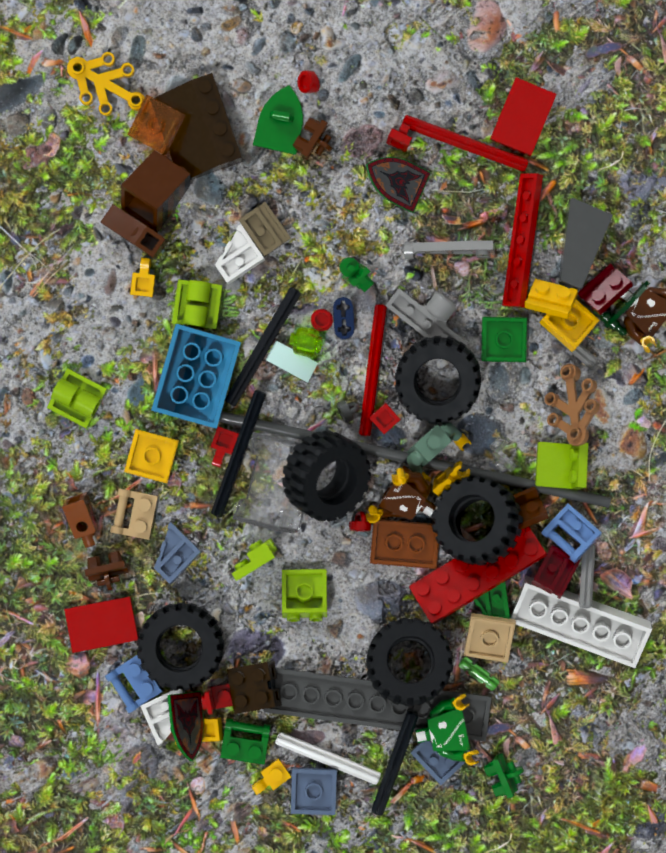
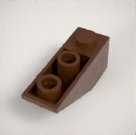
(134, 231)

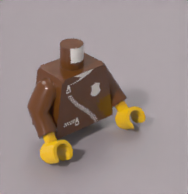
(645, 315)
(403, 497)

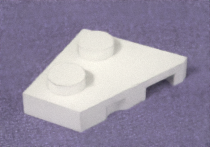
(239, 256)
(158, 716)

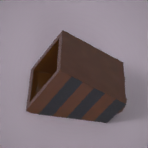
(154, 190)

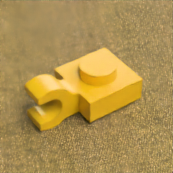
(143, 282)
(447, 477)
(273, 775)

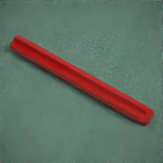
(466, 143)
(372, 369)

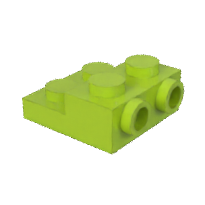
(259, 554)
(304, 594)

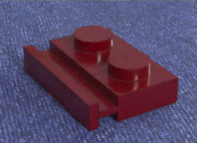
(605, 289)
(555, 572)

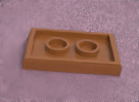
(404, 544)

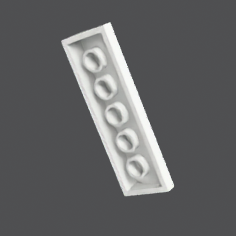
(594, 629)

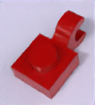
(223, 443)

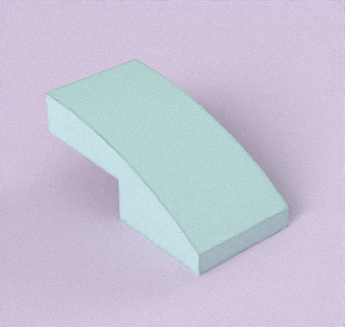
(297, 365)

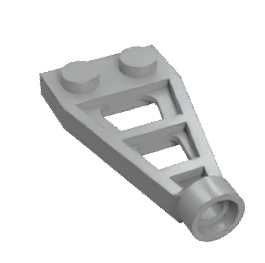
(481, 249)

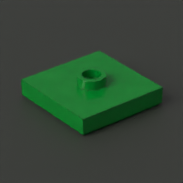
(504, 339)

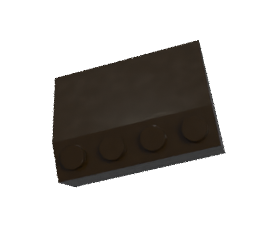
(205, 136)

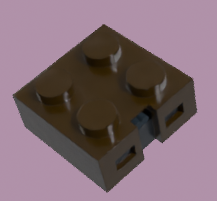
(254, 687)

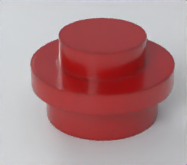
(321, 320)

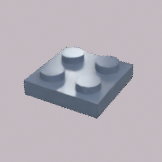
(313, 791)

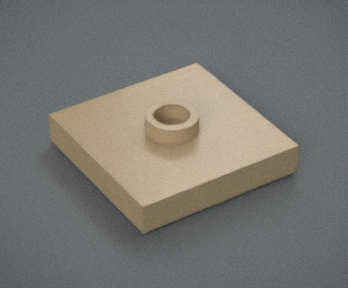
(489, 637)

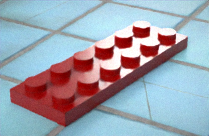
(461, 583)

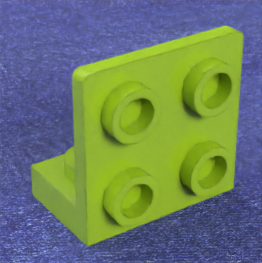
(561, 465)

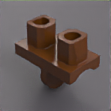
(307, 147)
(107, 573)

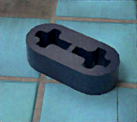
(338, 319)

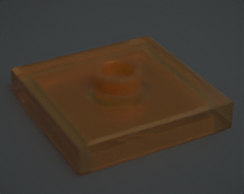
(156, 124)

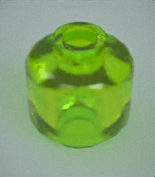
(306, 342)

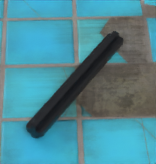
(395, 763)

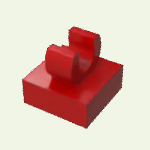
(400, 139)
(384, 418)

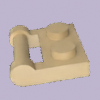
(141, 517)

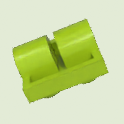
(197, 304)
(76, 398)

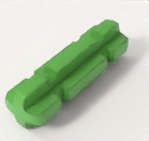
(479, 673)

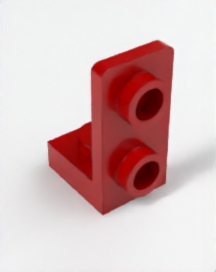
(216, 697)

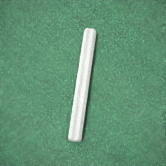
(328, 758)

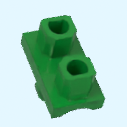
(355, 274)
(507, 774)

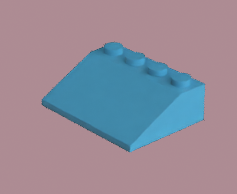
(196, 376)

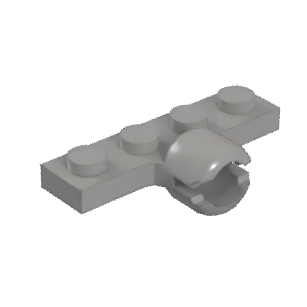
(427, 319)

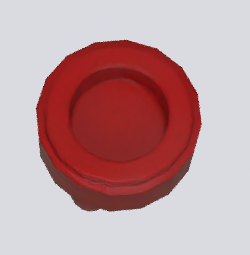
(308, 82)
(357, 525)

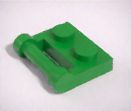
(245, 748)

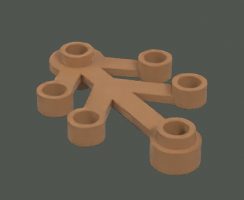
(571, 374)

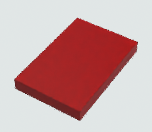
(523, 116)
(101, 624)

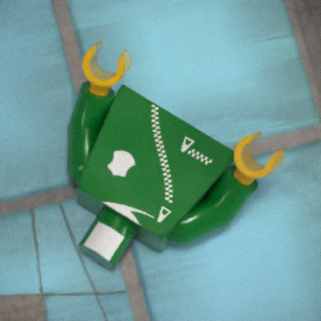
(448, 731)

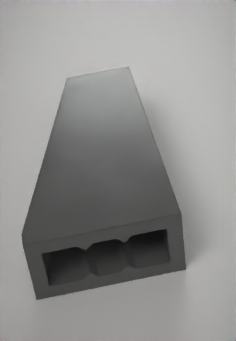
(581, 241)

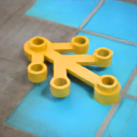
(102, 81)

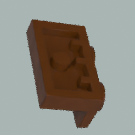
(531, 507)

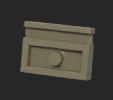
(264, 229)

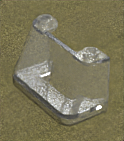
(266, 499)

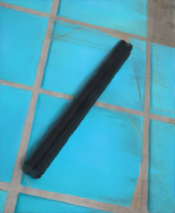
(263, 346)
(238, 453)

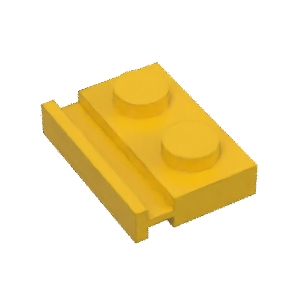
(551, 298)

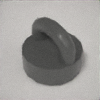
(345, 411)

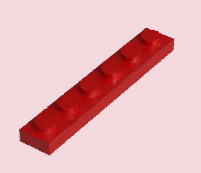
(522, 240)

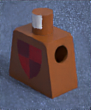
(78, 510)

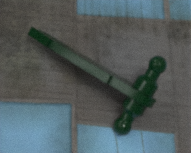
(611, 321)

